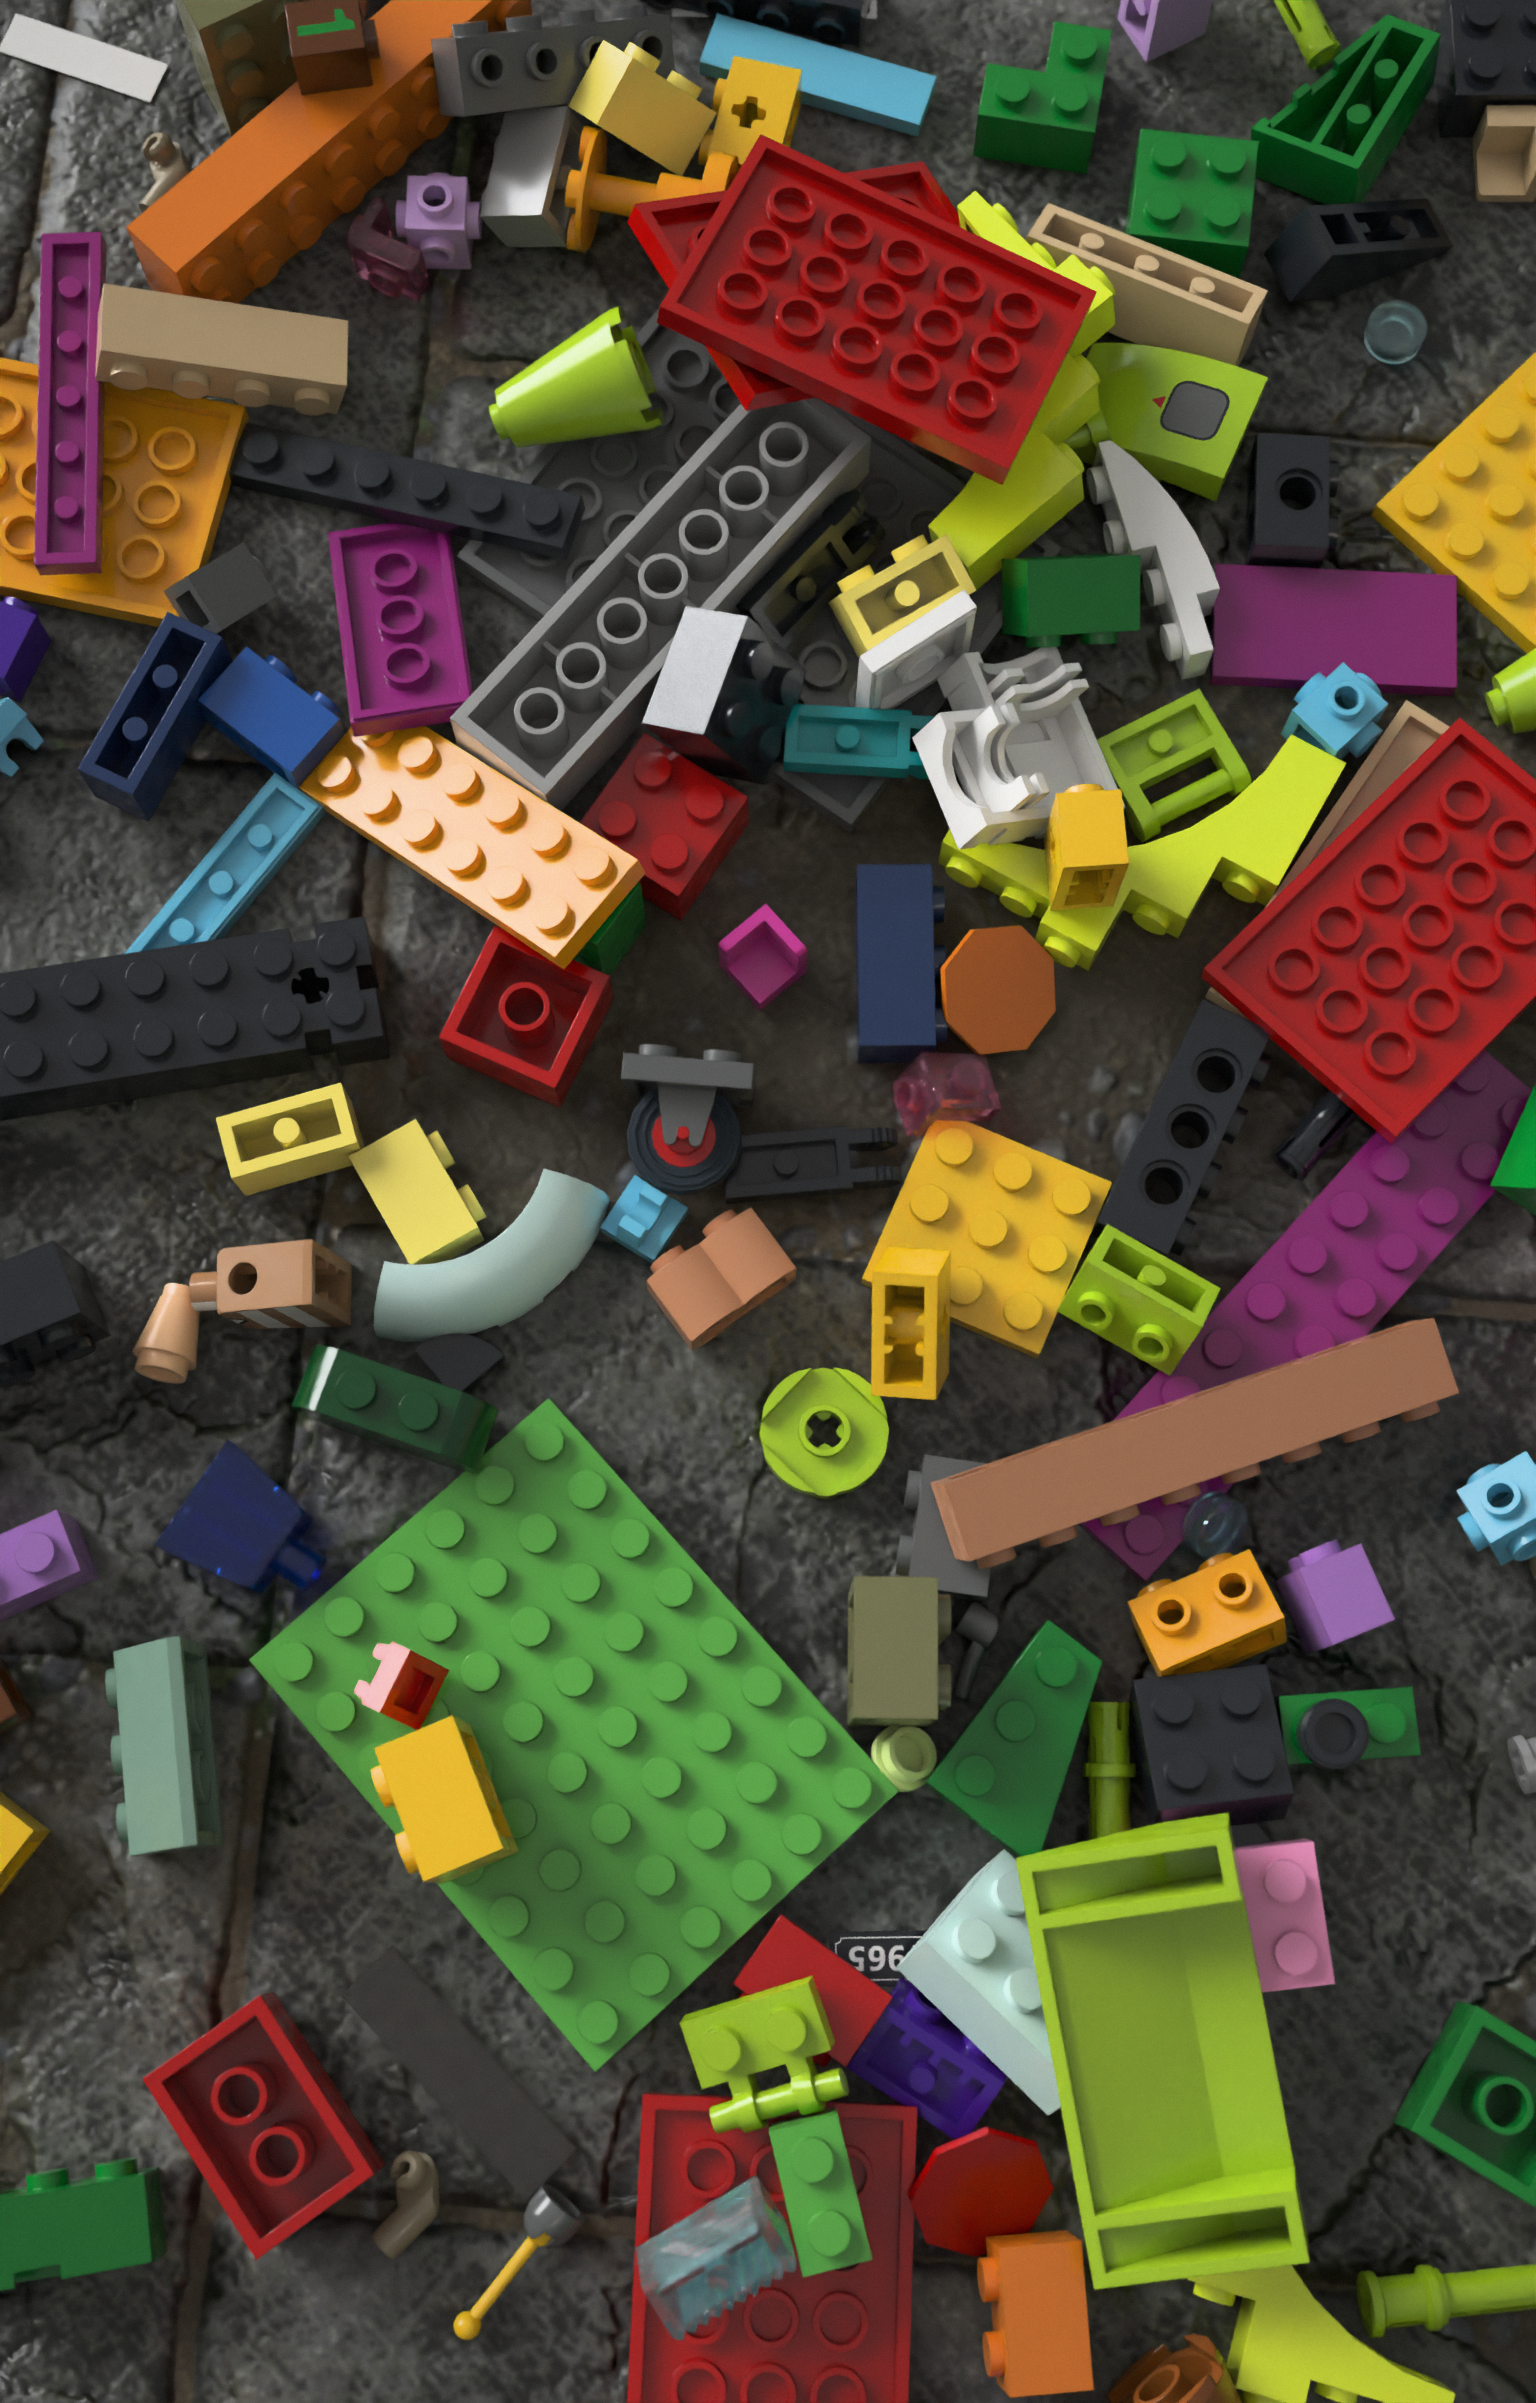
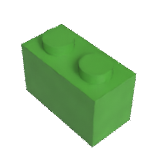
(819, 2192)

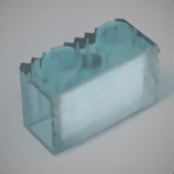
(715, 2258)

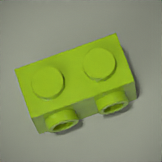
(1139, 1300)

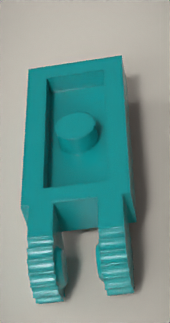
(853, 741)

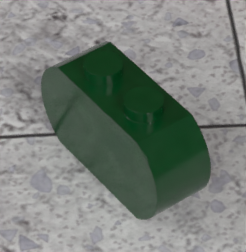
(395, 1408)

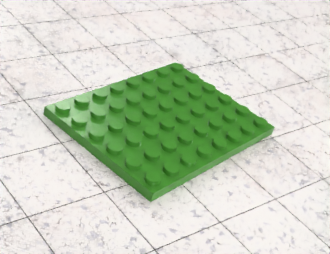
(625, 1712)

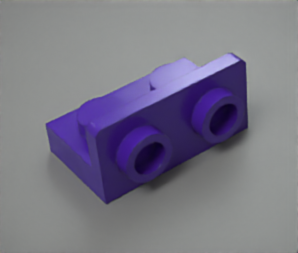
(927, 2063)

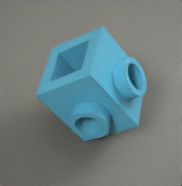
(1337, 712)
(1502, 1509)

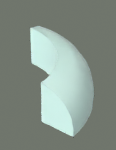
(499, 1278)

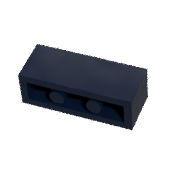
(155, 717)
(897, 962)

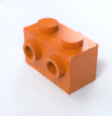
(1036, 2313)

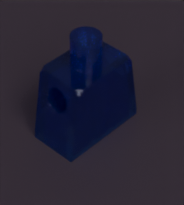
(243, 1526)

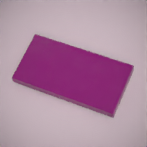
(1293, 622)
(399, 626)

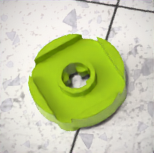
(824, 1469)

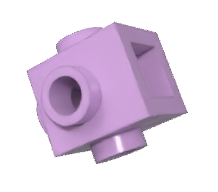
(440, 220)

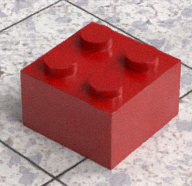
(670, 820)
(526, 1018)

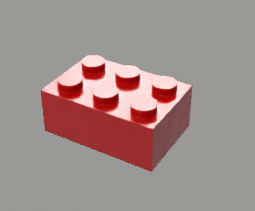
(263, 2123)

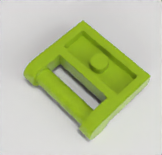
(1163, 746)

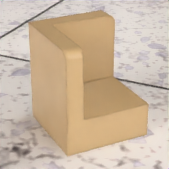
(1505, 154)

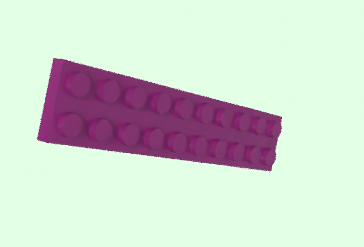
(1336, 1269)

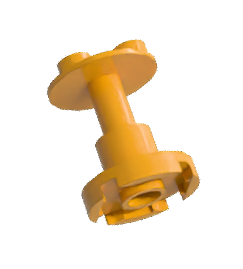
(595, 192)

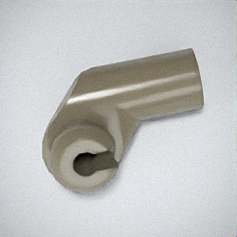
(167, 166)
(416, 2202)

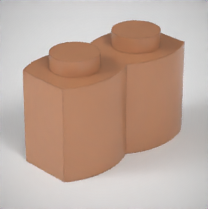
(719, 1277)

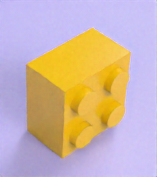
(442, 1801)

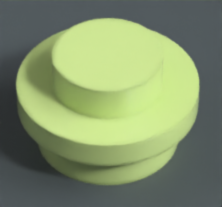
(904, 1756)

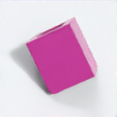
(762, 957)

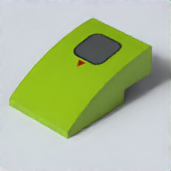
(1175, 412)

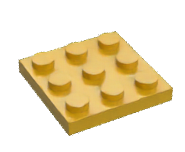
(1010, 1227)

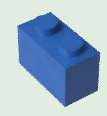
(272, 717)

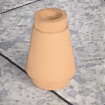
(170, 1338)

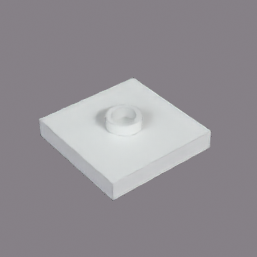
(915, 654)

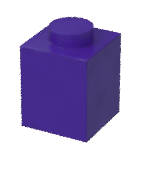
(21, 646)

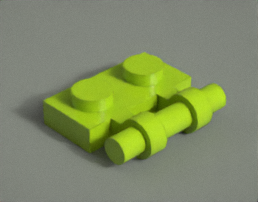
(757, 2035)

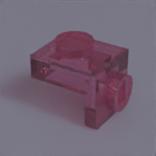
(384, 261)
(945, 1089)

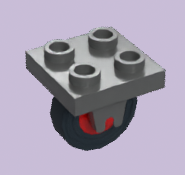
(685, 1125)

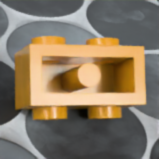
(1208, 1617)

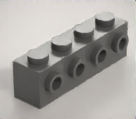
(535, 62)

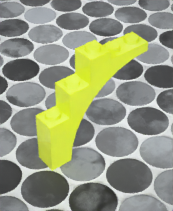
(1046, 477)
(1240, 845)
(1290, 2339)

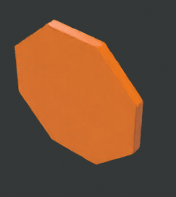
(998, 989)

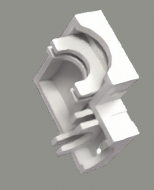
(1009, 745)

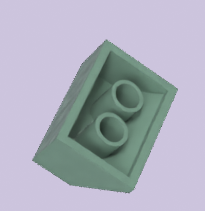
(165, 1747)

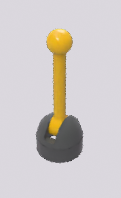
(549, 2223)

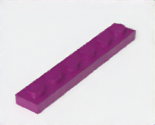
(69, 406)

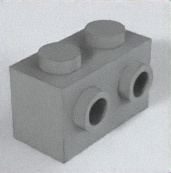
(530, 177)

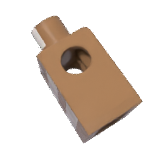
(277, 1286)

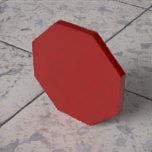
(980, 2190)

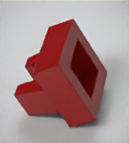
(402, 1685)

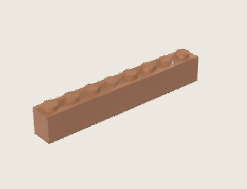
(1194, 1440)

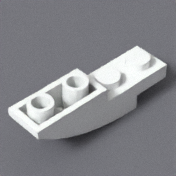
(1173, 562)

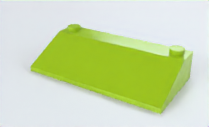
(1163, 2054)

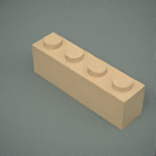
(1158, 293)
(221, 350)

